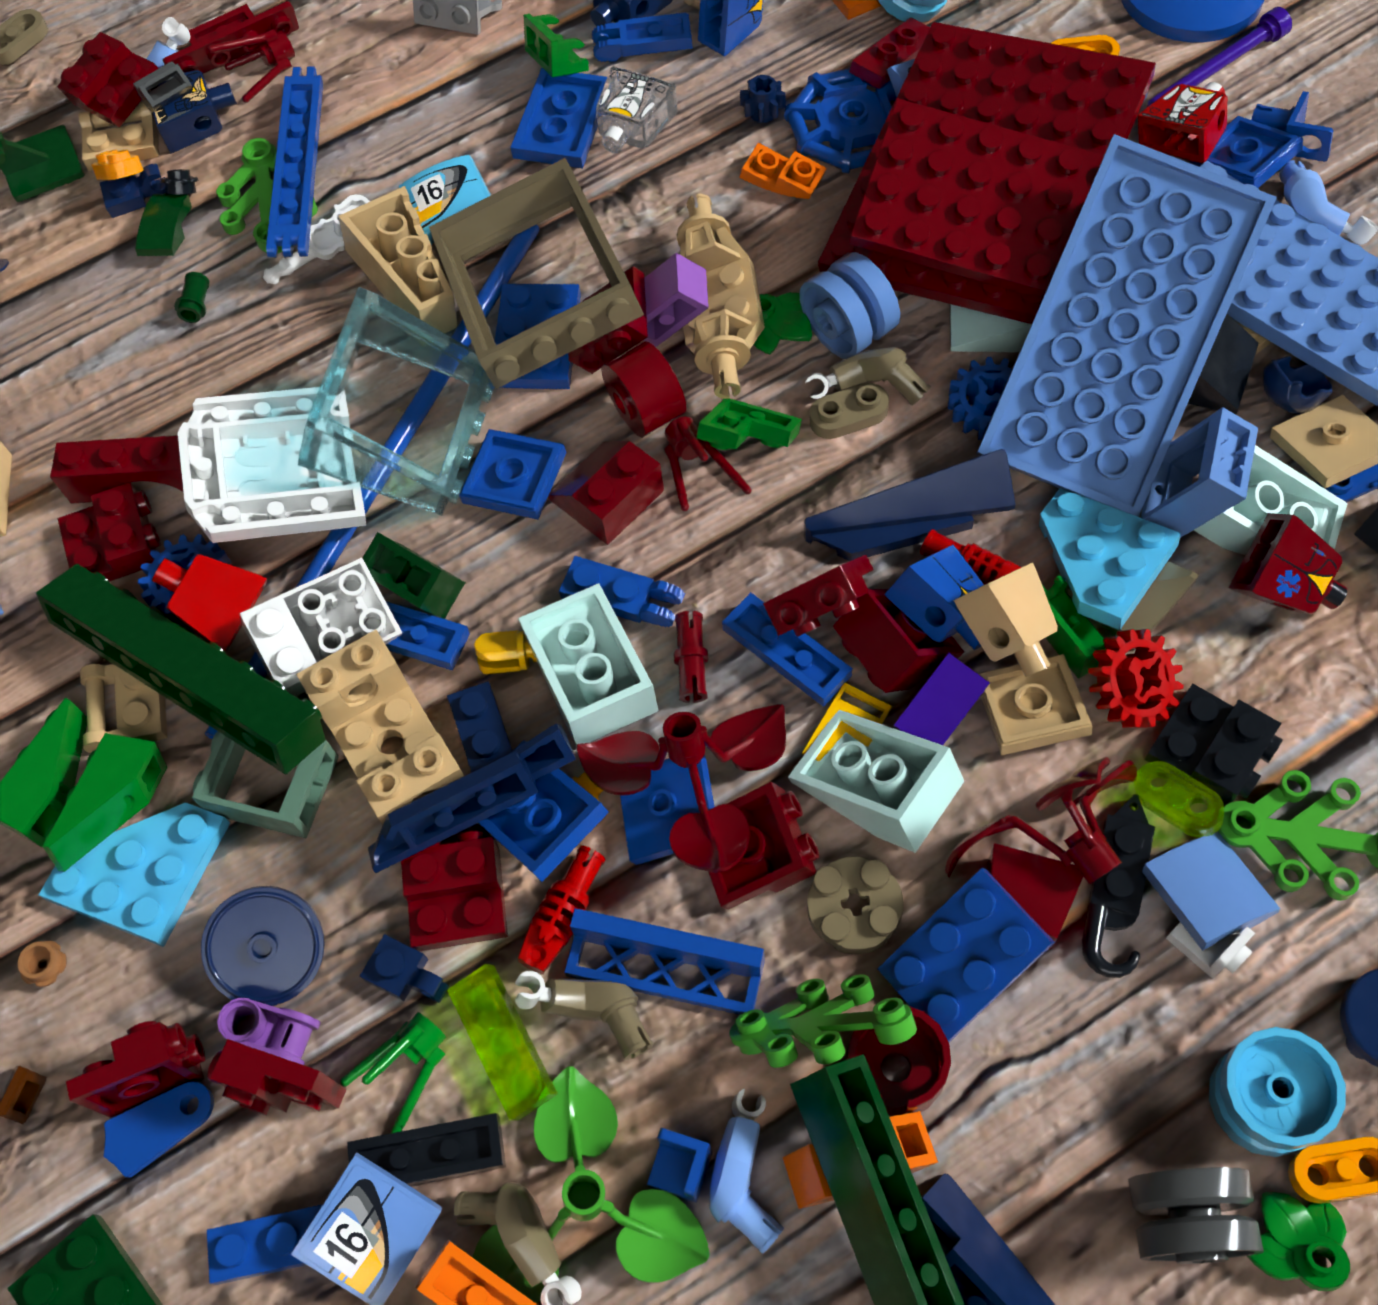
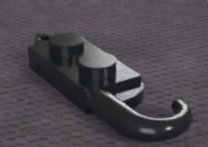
(1118, 894)

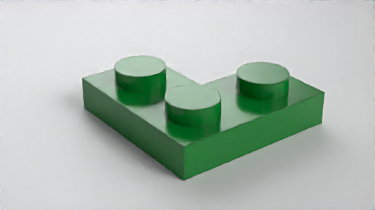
(735, 421)

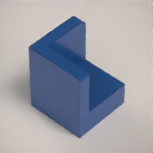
(680, 1165)

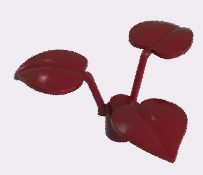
(713, 837)
(1086, 846)

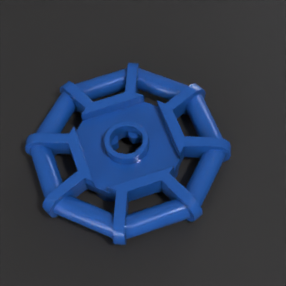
(841, 95)

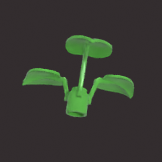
(661, 1231)

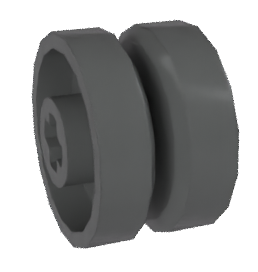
(1194, 1206)

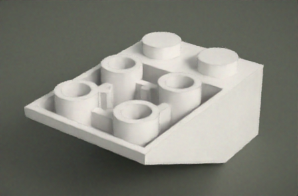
(317, 621)

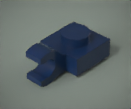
(129, 192)
(399, 969)

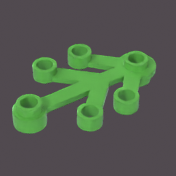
(258, 160)
(1301, 834)
(820, 1027)

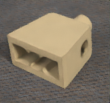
(1011, 618)

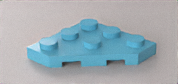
(1105, 554)
(141, 872)

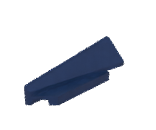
(911, 510)
(470, 798)
(976, 1254)

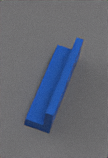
(666, 944)

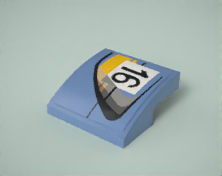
(367, 1231)

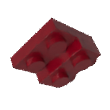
(105, 78)
(615, 343)
(111, 534)
(828, 592)
(776, 848)
(455, 893)
(145, 1066)
(266, 1081)

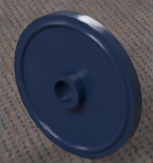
(262, 945)

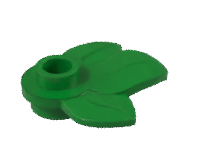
(782, 321)
(1298, 1234)

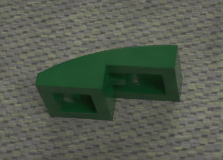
(160, 225)

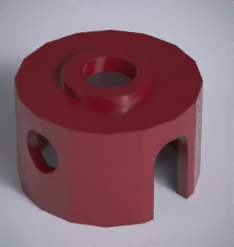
(644, 389)
(928, 1060)

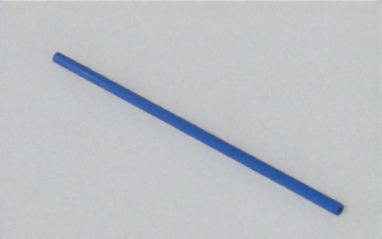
(414, 415)

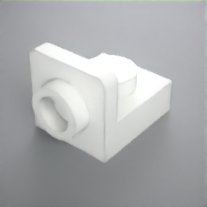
(1226, 953)

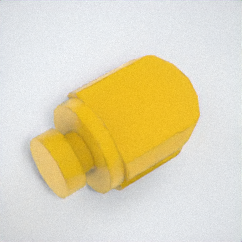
(503, 652)

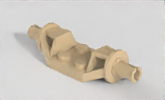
(732, 323)

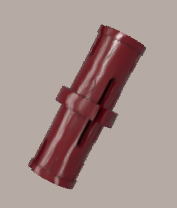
(691, 656)

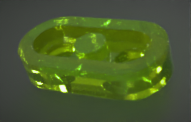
(1176, 797)

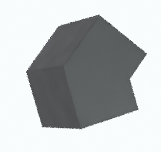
(166, 92)

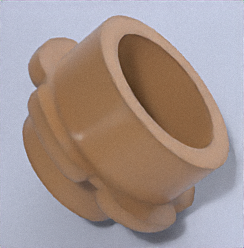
(32, 957)

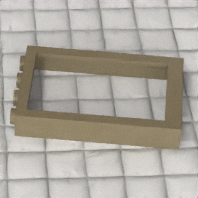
(503, 217)

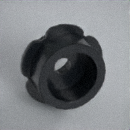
(179, 182)

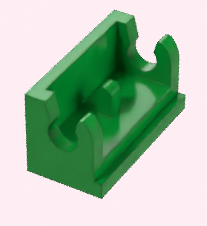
(550, 49)
(1075, 633)

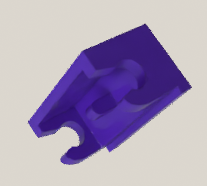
(942, 701)

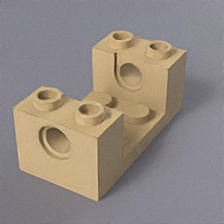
(366, 703)

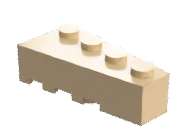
(399, 258)

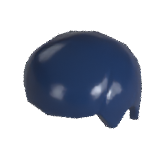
(1297, 388)

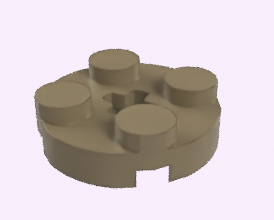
(838, 925)

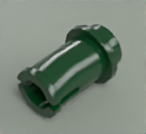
(191, 305)

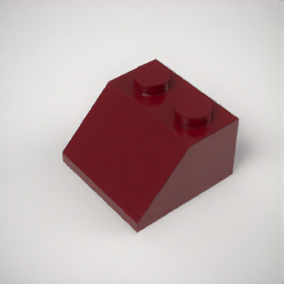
(610, 488)
(891, 643)

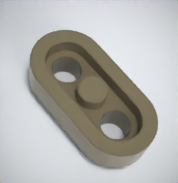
(20, 34)
(851, 410)

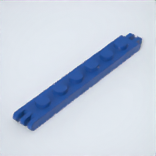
(295, 164)

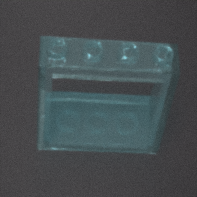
(352, 457)

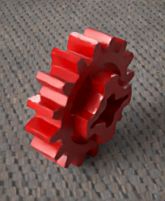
(1135, 678)

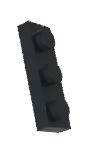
(437, 1150)

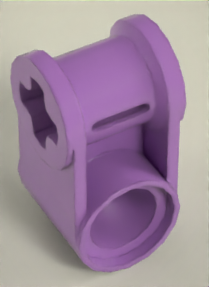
(275, 1029)

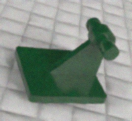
(39, 163)

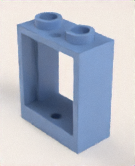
(1221, 454)

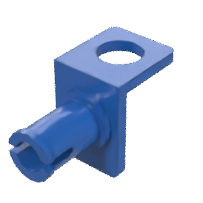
(1293, 122)

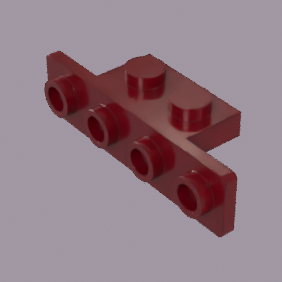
(227, 27)

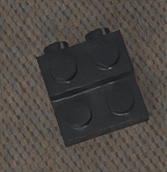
(1217, 743)

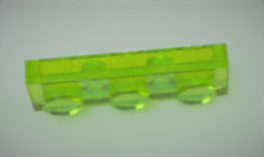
(502, 1042)

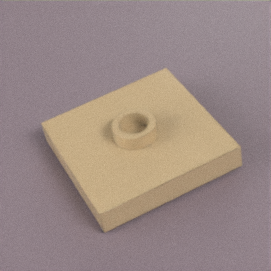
(1330, 441)
(1035, 707)

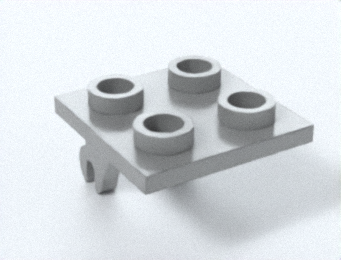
(454, 14)

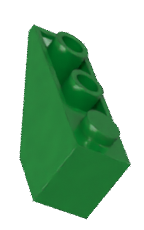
(43, 774)
(112, 789)

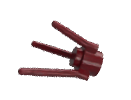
(274, 50)
(684, 443)

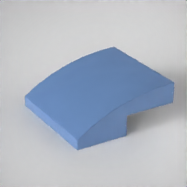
(1209, 889)

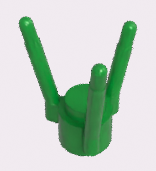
(413, 1040)

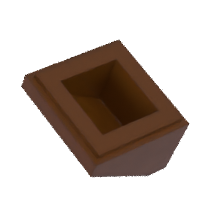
(20, 1094)

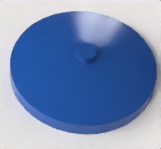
(1194, 19)

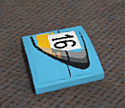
(445, 190)

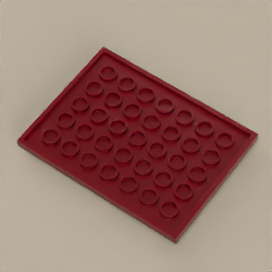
(1016, 85)

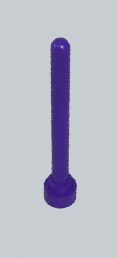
(1271, 27)

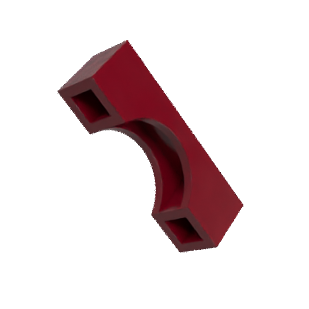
(99, 465)

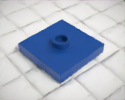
(1253, 151)
(513, 474)
(653, 811)

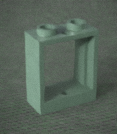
(300, 800)

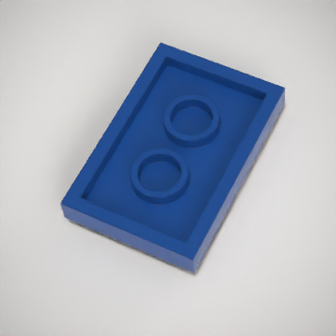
(559, 119)
(525, 307)
(548, 824)
(966, 954)

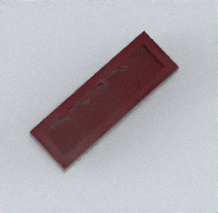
(894, 48)

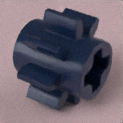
(762, 98)

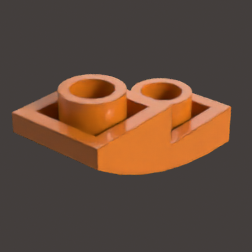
(776, 173)

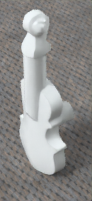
(324, 242)

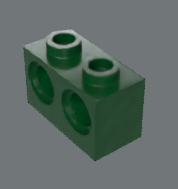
(412, 576)

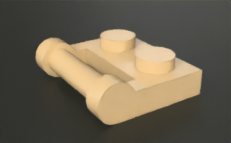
(137, 138)
(138, 707)

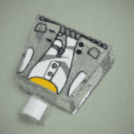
(633, 109)

